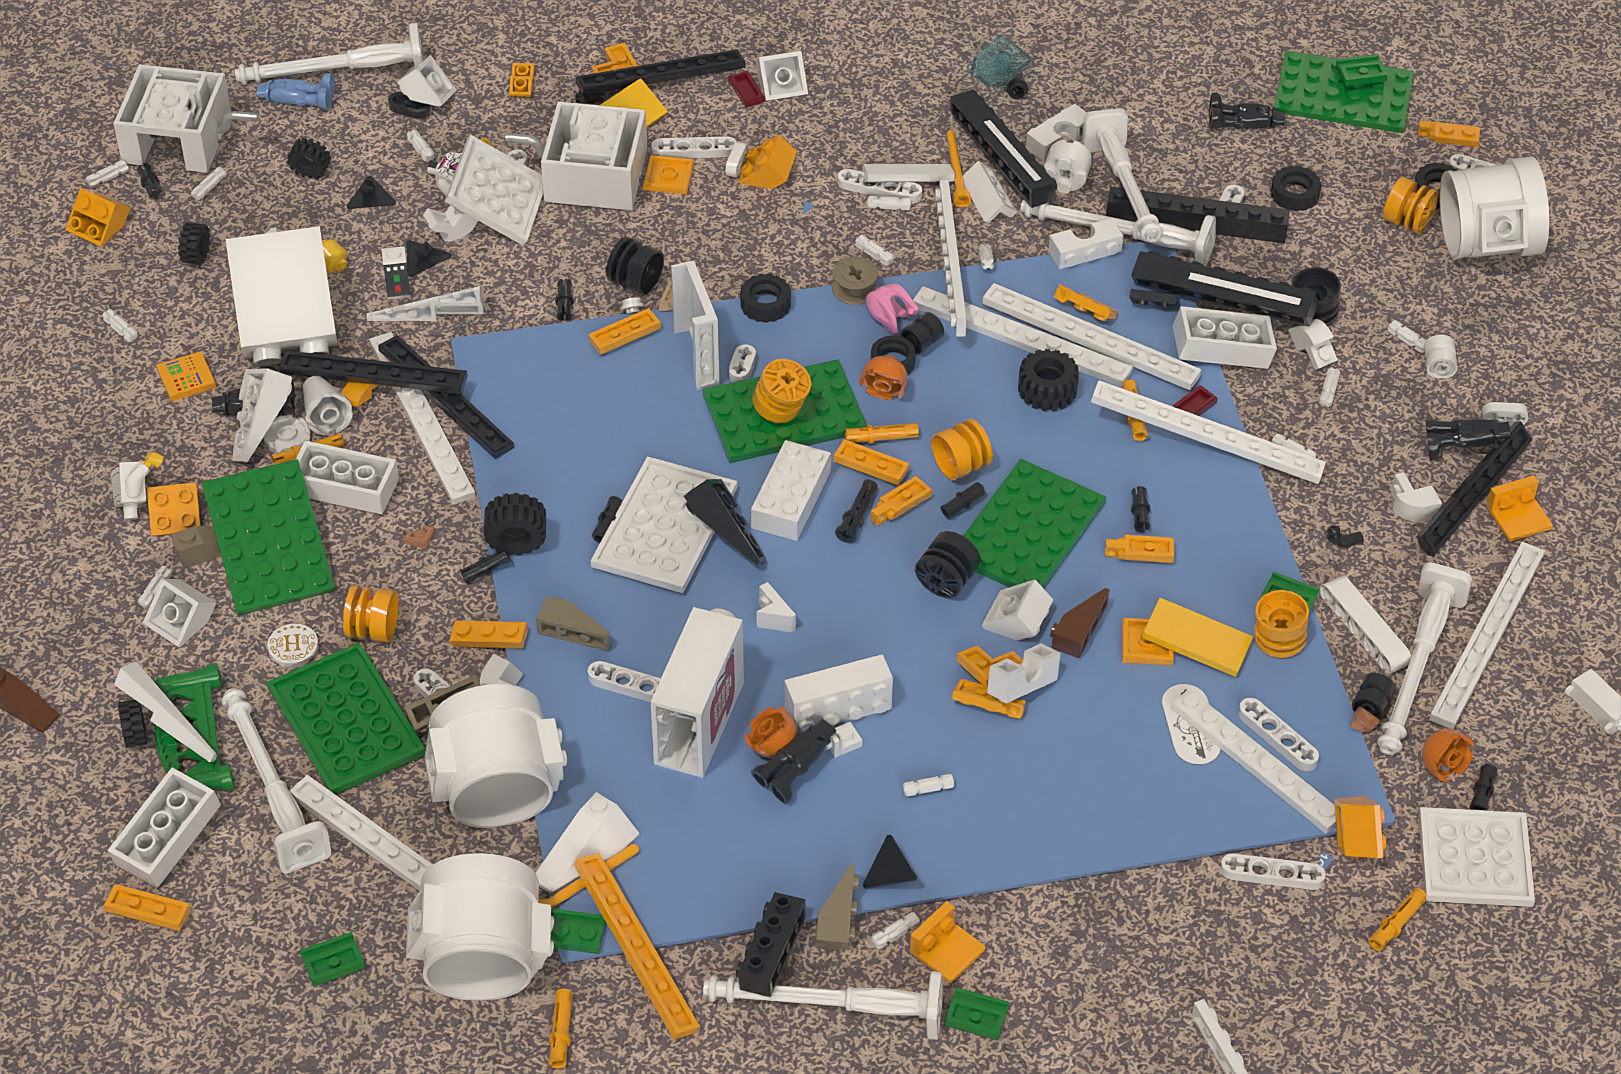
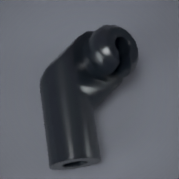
(1334, 536)

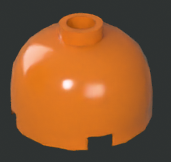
(884, 377)
(771, 731)
(1447, 748)

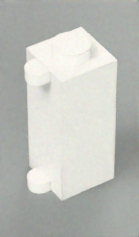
(1597, 700)

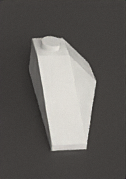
(262, 397)
(595, 829)

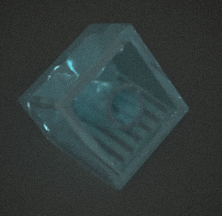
(999, 62)

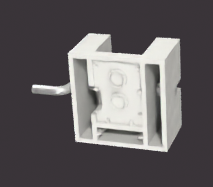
(175, 105)
(591, 155)

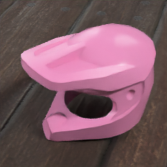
(885, 309)

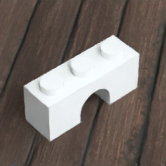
(1066, 123)
(1070, 250)
(1013, 680)

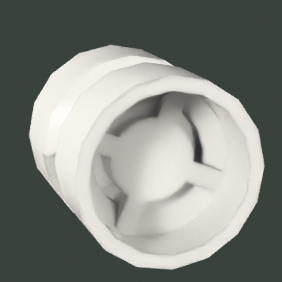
(1440, 356)

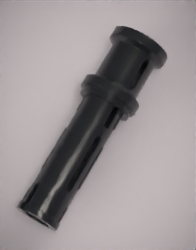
(867, 491)

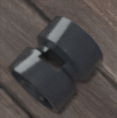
(923, 332)
(1374, 694)

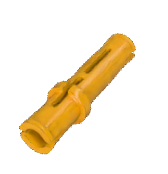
(1138, 426)
(879, 433)
(292, 453)
(1391, 926)
(559, 1038)

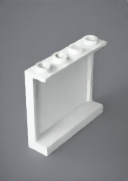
(695, 314)

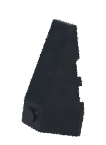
(715, 507)

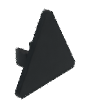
(370, 195)
(423, 256)
(889, 867)

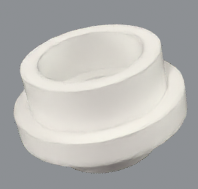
(632, 305)

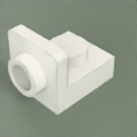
(844, 740)

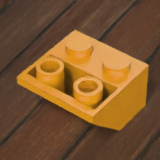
(768, 164)
(96, 216)
(1359, 827)

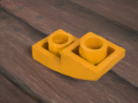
(521, 80)
(358, 392)

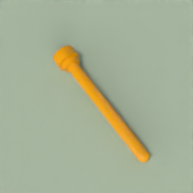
(961, 196)
(578, 885)

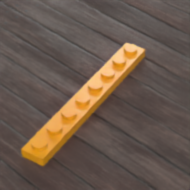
(636, 946)

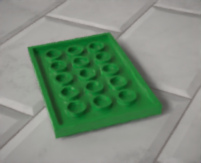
(1314, 90)
(823, 417)
(1031, 525)
(267, 537)
(345, 719)

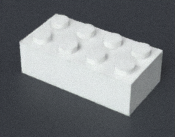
(1224, 337)
(347, 476)
(790, 490)
(839, 693)
(164, 827)

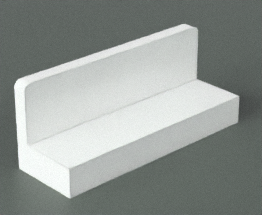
(987, 192)

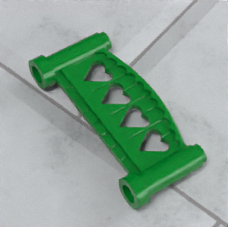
(197, 687)

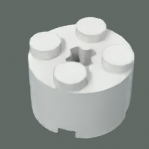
(1068, 165)

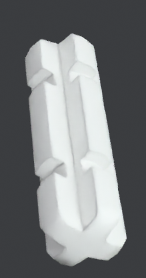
(420, 145)
(107, 174)
(208, 183)
(889, 203)
(874, 250)
(986, 256)
(120, 325)
(1407, 335)
(1329, 387)
(1280, 440)
(146, 599)
(928, 785)
(895, 930)

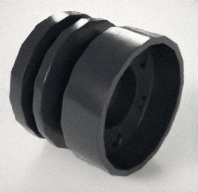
(634, 265)
(1327, 289)
(947, 564)

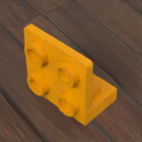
(173, 508)
(1517, 510)
(944, 944)

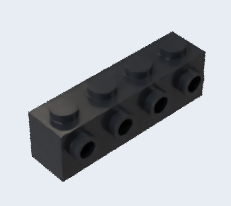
(771, 944)

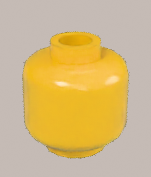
(334, 256)

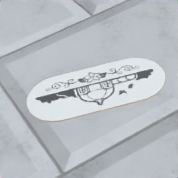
(1187, 740)

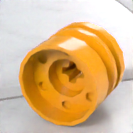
(1412, 206)
(781, 390)
(961, 449)
(370, 614)
(1281, 623)

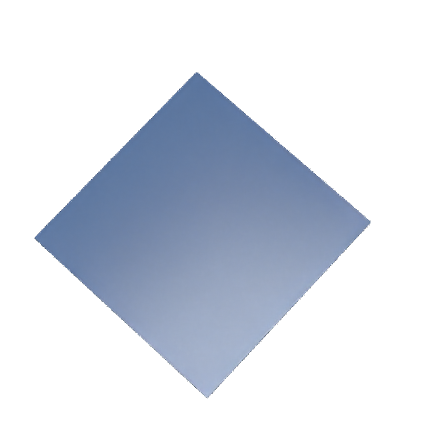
(1034, 799)

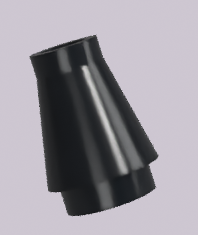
(1017, 87)

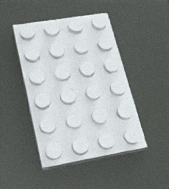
(654, 531)

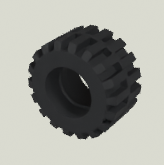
(1048, 380)
(515, 523)

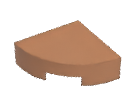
(420, 538)
(1363, 720)

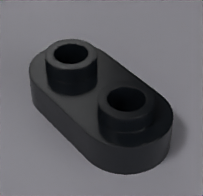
(403, 105)

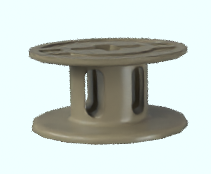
(854, 280)

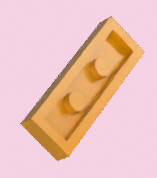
(624, 331)
(871, 462)
(489, 634)
(147, 907)

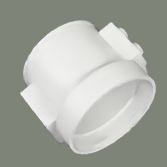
(1495, 210)
(493, 755)
(479, 927)

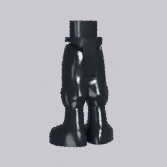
(1243, 115)
(231, 404)
(1465, 434)
(800, 754)

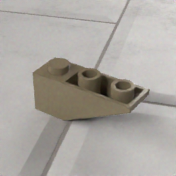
(834, 918)

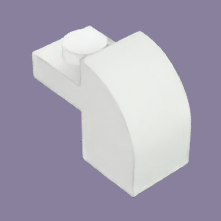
(451, 224)
(1316, 341)
(1413, 504)
(500, 672)

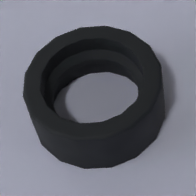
(898, 345)

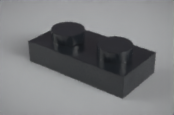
(1162, 299)

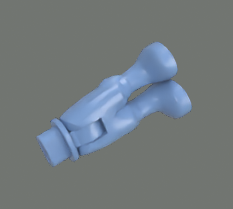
(299, 91)

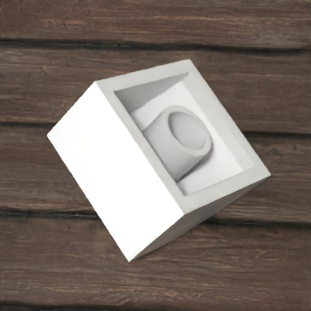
(781, 75)
(427, 83)
(178, 611)
(1018, 611)

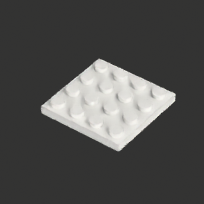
(496, 190)
(1476, 857)

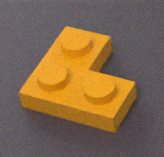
(618, 57)
(978, 662)

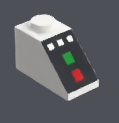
(396, 272)

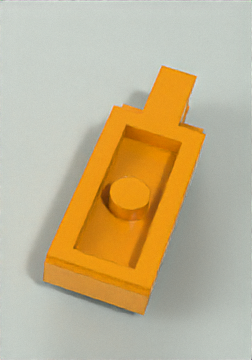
(1450, 133)
(1085, 302)
(900, 500)
(1141, 548)
(976, 694)

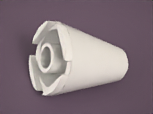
(325, 406)

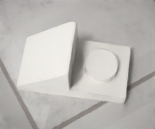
(774, 612)

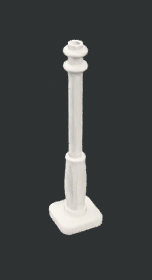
(362, 57)
(1108, 133)
(1175, 237)
(1442, 588)
(299, 842)
(869, 1000)

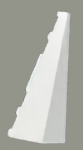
(461, 302)
(140, 686)

